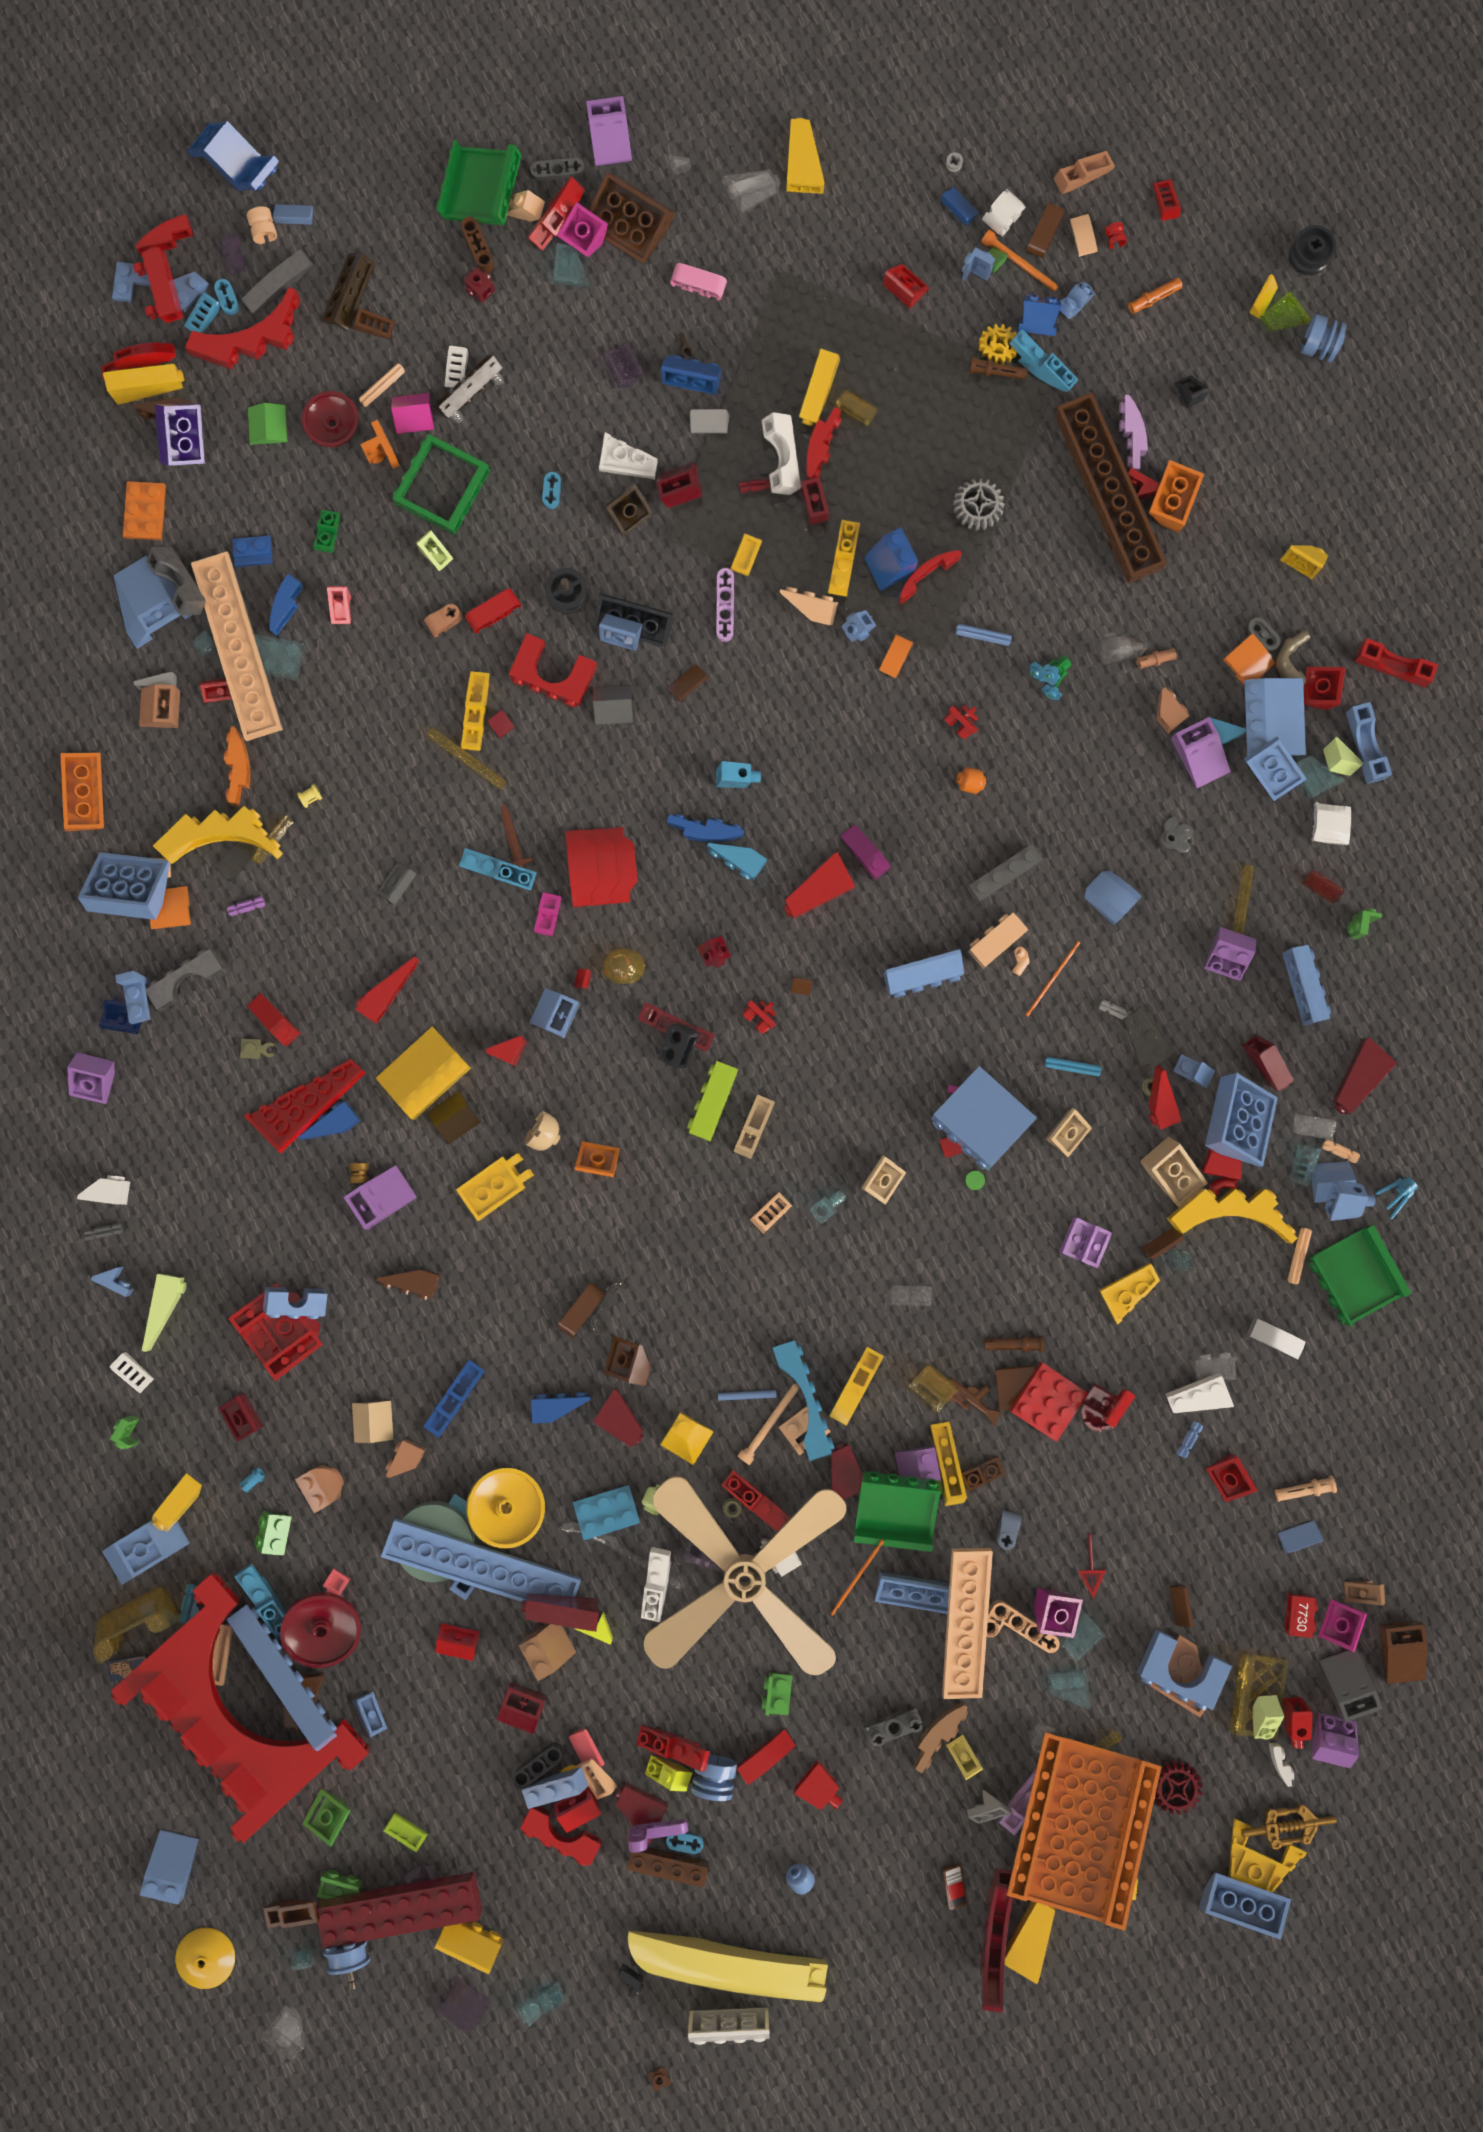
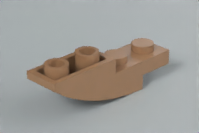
(941, 1728)

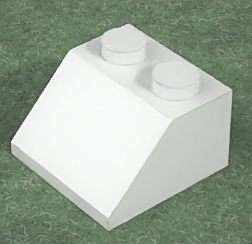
(109, 1190)

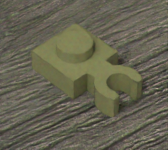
(253, 1049)

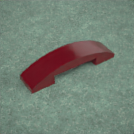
(662, 1021)

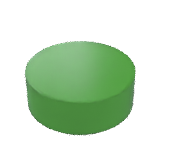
(974, 1180)

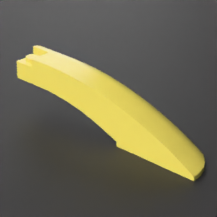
(729, 1967)

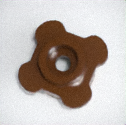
(653, 2076)

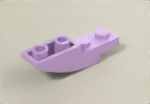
(1134, 430)

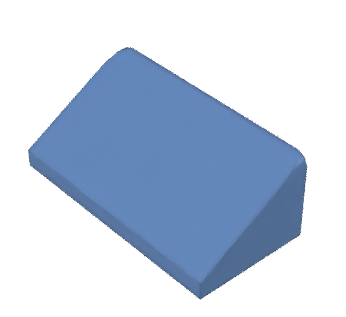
(293, 214)
(1300, 1537)
(369, 1714)

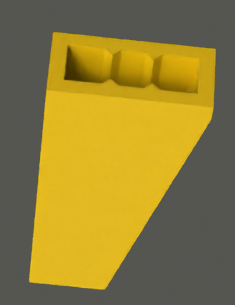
(803, 161)
(142, 382)
(819, 387)
(1029, 1941)

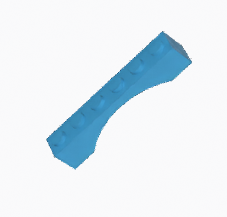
(815, 1440)

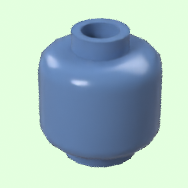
(800, 1878)

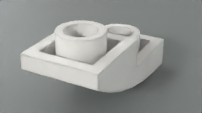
(1283, 1769)

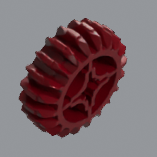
(1182, 1782)

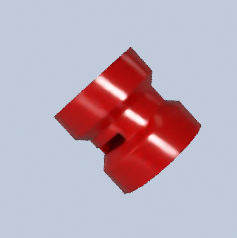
(1115, 234)

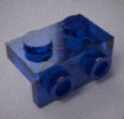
(116, 1018)

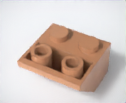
(159, 706)

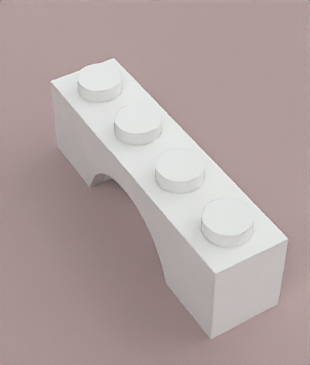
(779, 431)

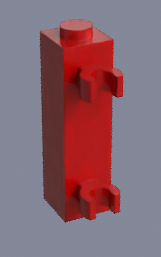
(162, 285)

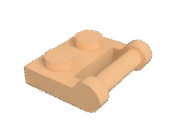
(796, 1427)

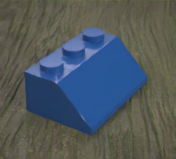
(691, 374)

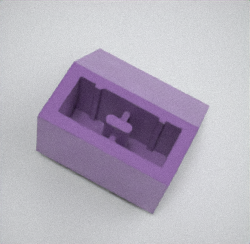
(1230, 953)
(1335, 1741)

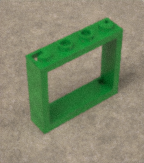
(467, 498)

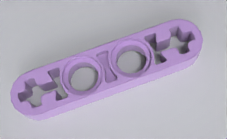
(725, 605)

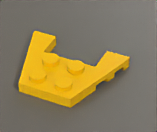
(1256, 1868)

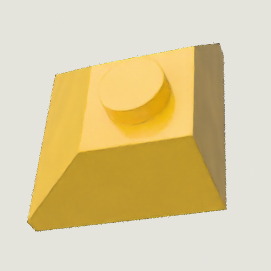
(1305, 559)
(686, 1438)

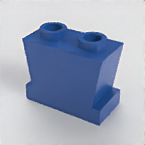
(1039, 315)

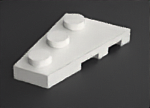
(1201, 1395)

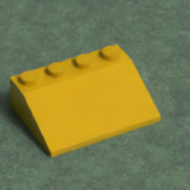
(423, 1073)

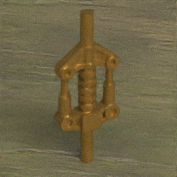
(1271, 1829)

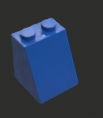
(891, 560)

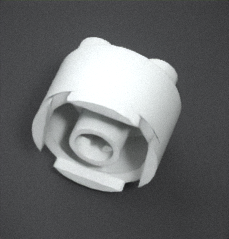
(1003, 212)

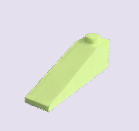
(164, 1299)

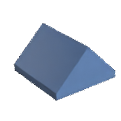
(620, 632)
(1324, 1176)

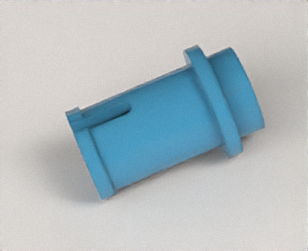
(256, 1476)

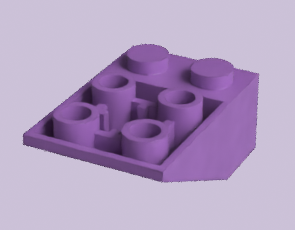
(609, 131)
(1201, 752)
(380, 1197)

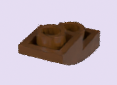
(983, 1473)

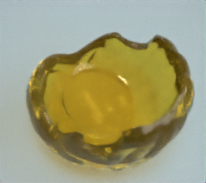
(624, 966)

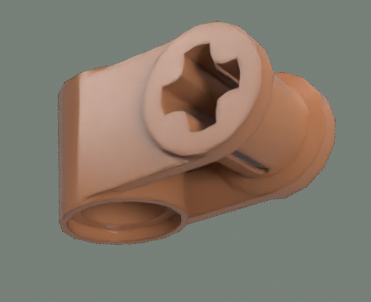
(441, 620)

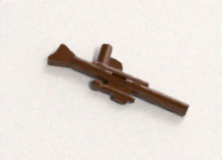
(973, 1396)

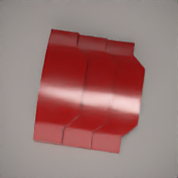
(600, 866)
(277, 1341)

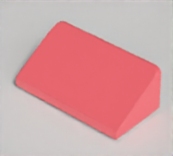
(585, 1747)

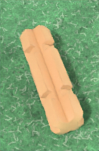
(1340, 1151)

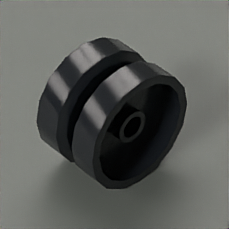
(1312, 250)

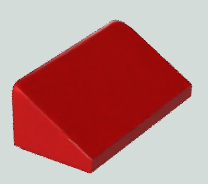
(215, 690)
(1118, 1407)

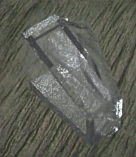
(750, 188)

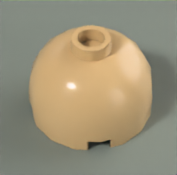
(543, 1132)

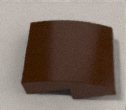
(1010, 1383)

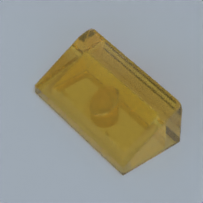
(856, 407)

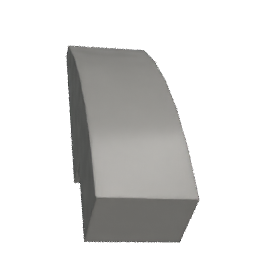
(1275, 1338)

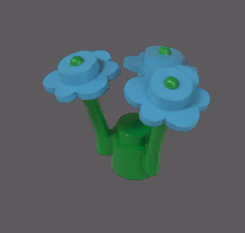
(1052, 673)

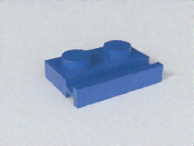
(252, 551)

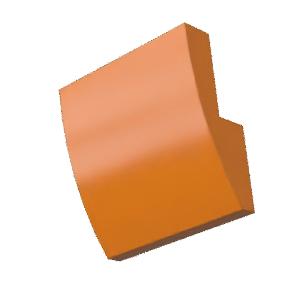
(1250, 659)
(174, 909)

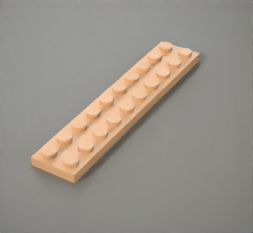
(236, 646)

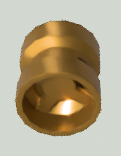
(358, 1172)

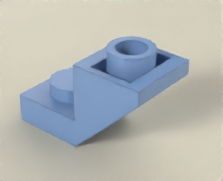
(1076, 299)

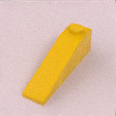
(949, 1468)

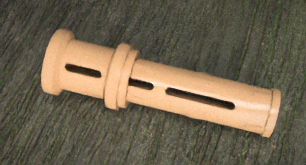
(1314, 1487)

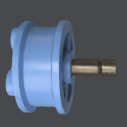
(346, 1960)

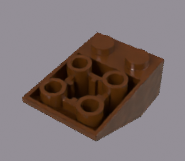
(1404, 1651)

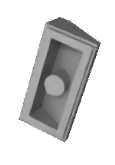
(709, 420)

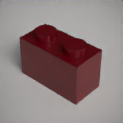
(814, 501)

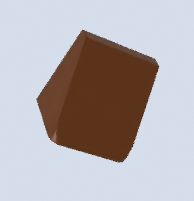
(801, 986)

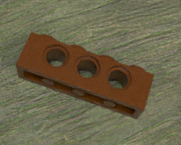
(669, 1866)

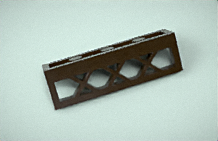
(349, 290)

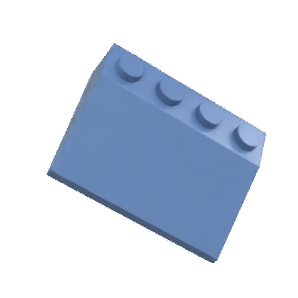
(1273, 710)
(125, 886)
(1241, 1120)

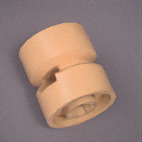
(262, 224)

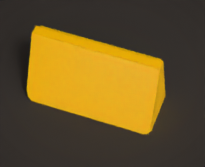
(1264, 297)

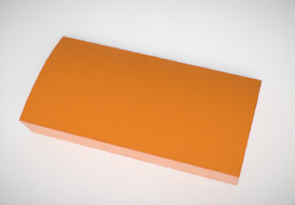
(82, 791)

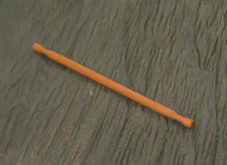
(1053, 978)
(857, 1577)

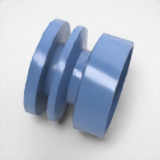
(1323, 338)
(714, 1781)

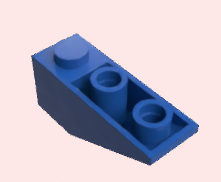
(337, 1121)
(550, 1409)

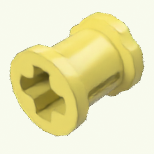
(309, 795)

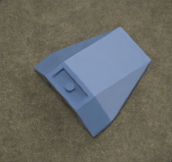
(144, 601)

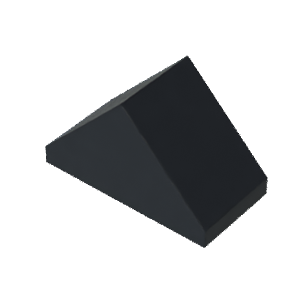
(1191, 390)

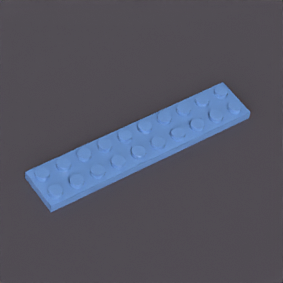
(474, 1563)

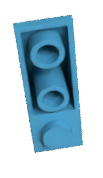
(743, 859)

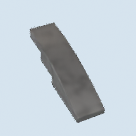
(277, 281)

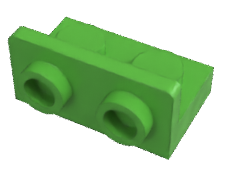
(778, 1693)

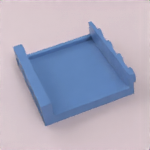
(983, 1118)

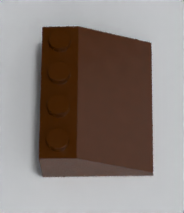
(632, 216)

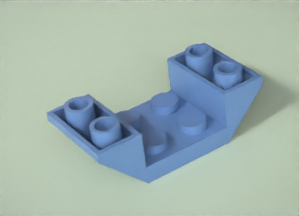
(143, 1550)

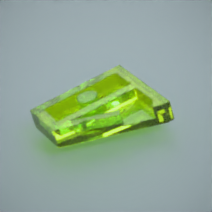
(1285, 314)

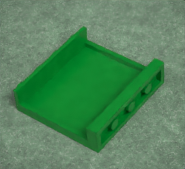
(478, 184)
(1358, 1275)
(897, 1511)

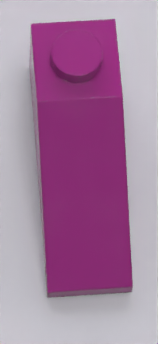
(865, 852)

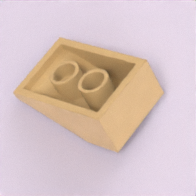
(1174, 1171)

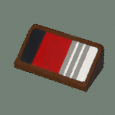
(954, 1886)

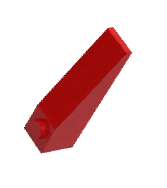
(378, 999)

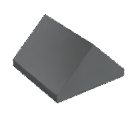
(612, 705)

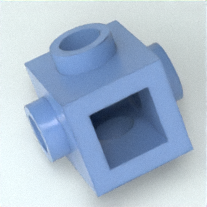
(858, 626)

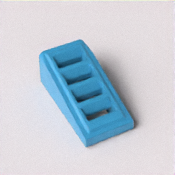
(201, 304)

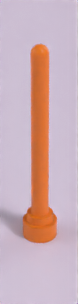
(991, 240)

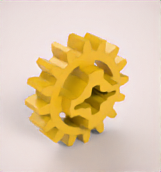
(999, 342)

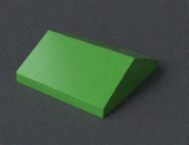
(267, 423)
(328, 1818)

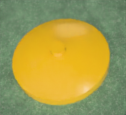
(505, 1508)

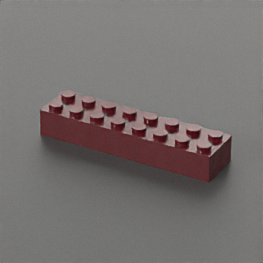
(398, 1910)

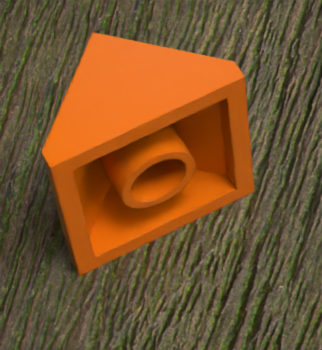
(597, 1159)

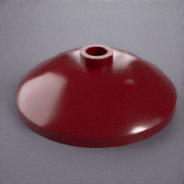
(323, 410)

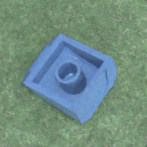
(1111, 896)

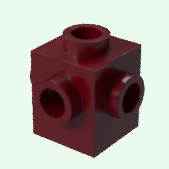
(478, 284)
(714, 952)

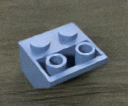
(555, 1013)

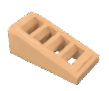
(757, 1222)
(600, 1782)

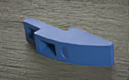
(713, 831)

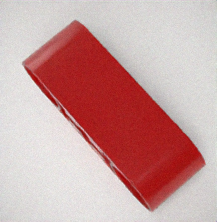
(492, 610)

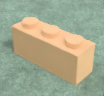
(997, 939)

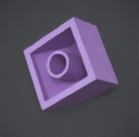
(90, 1077)
(918, 1463)

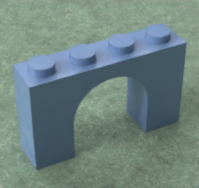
(1202, 1691)

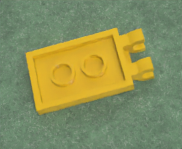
(493, 1186)

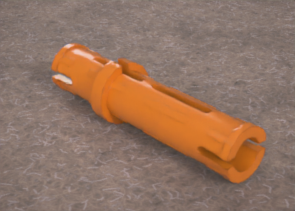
(1147, 299)

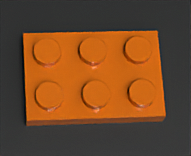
(144, 510)

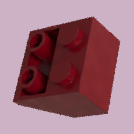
(679, 485)
(521, 1708)

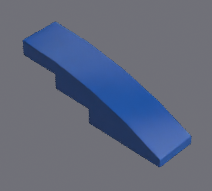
(453, 1399)

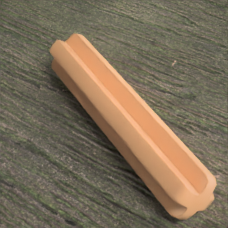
(381, 385)
(1299, 1255)

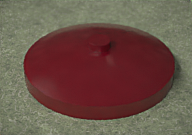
(320, 1630)

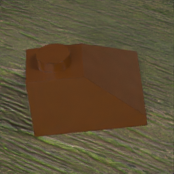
(627, 1362)

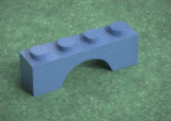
(1362, 726)

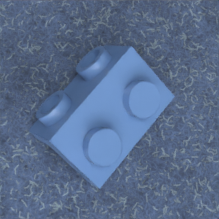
(979, 263)

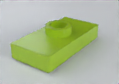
(405, 1832)

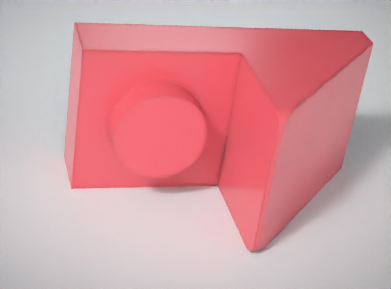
(339, 604)

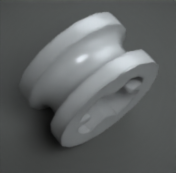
(957, 157)

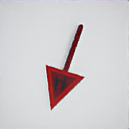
(1092, 1578)

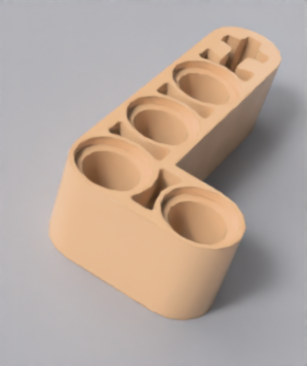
(1021, 1628)

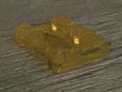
(936, 1384)

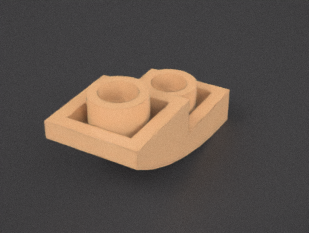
(1083, 235)

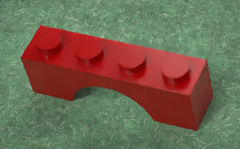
(1376, 656)
(581, 1847)

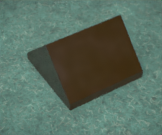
(628, 510)
(453, 1117)

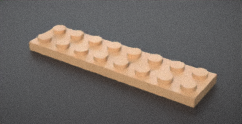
(967, 1623)

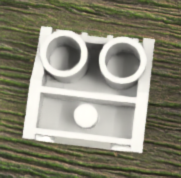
(1331, 824)

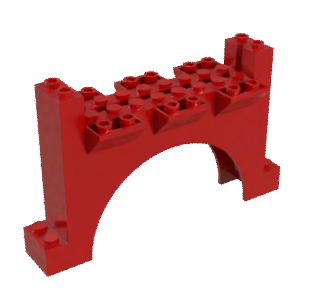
(182, 1688)

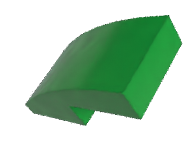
(327, 531)

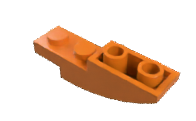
(238, 760)

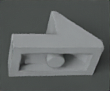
(989, 1810)

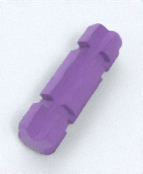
(245, 906)

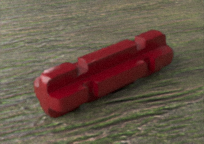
(754, 485)

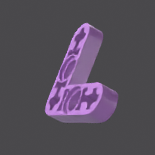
(640, 1834)

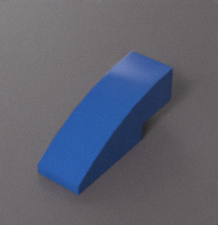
(284, 603)

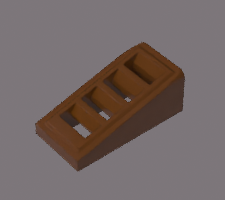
(358, 326)

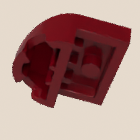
(1095, 1407)

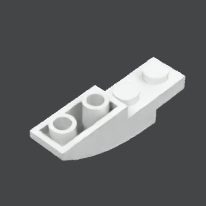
(656, 1584)

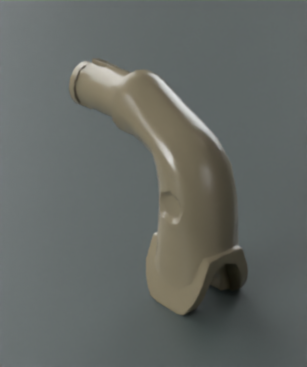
(1283, 664)

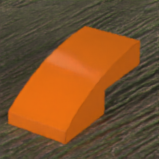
(896, 656)

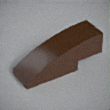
(290, 1913)

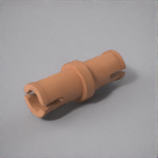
(1156, 658)

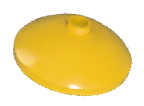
(212, 1948)

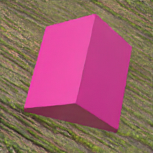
(583, 230)
(412, 413)
(1342, 1625)

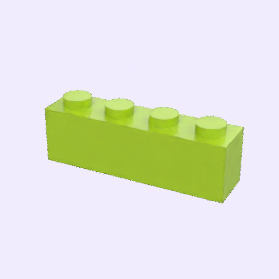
(713, 1100)

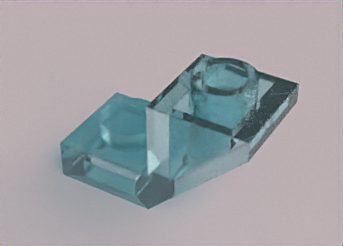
(543, 2002)

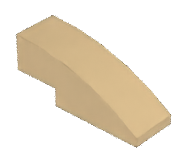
(754, 1126)

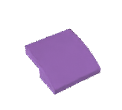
(1093, 1246)

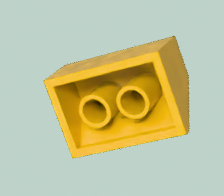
(470, 1944)

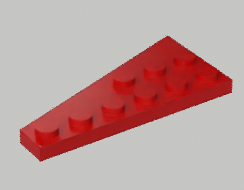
(299, 1108)

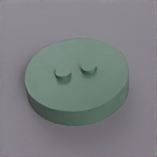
(441, 1518)

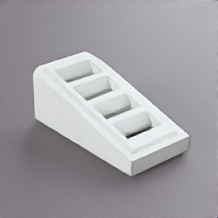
(459, 351)
(127, 1377)

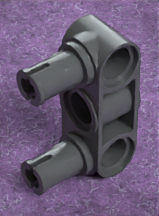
(878, 1732)

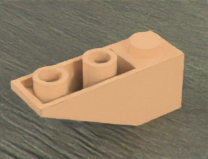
(816, 609)

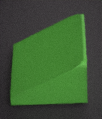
(1000, 258)

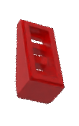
(1167, 211)

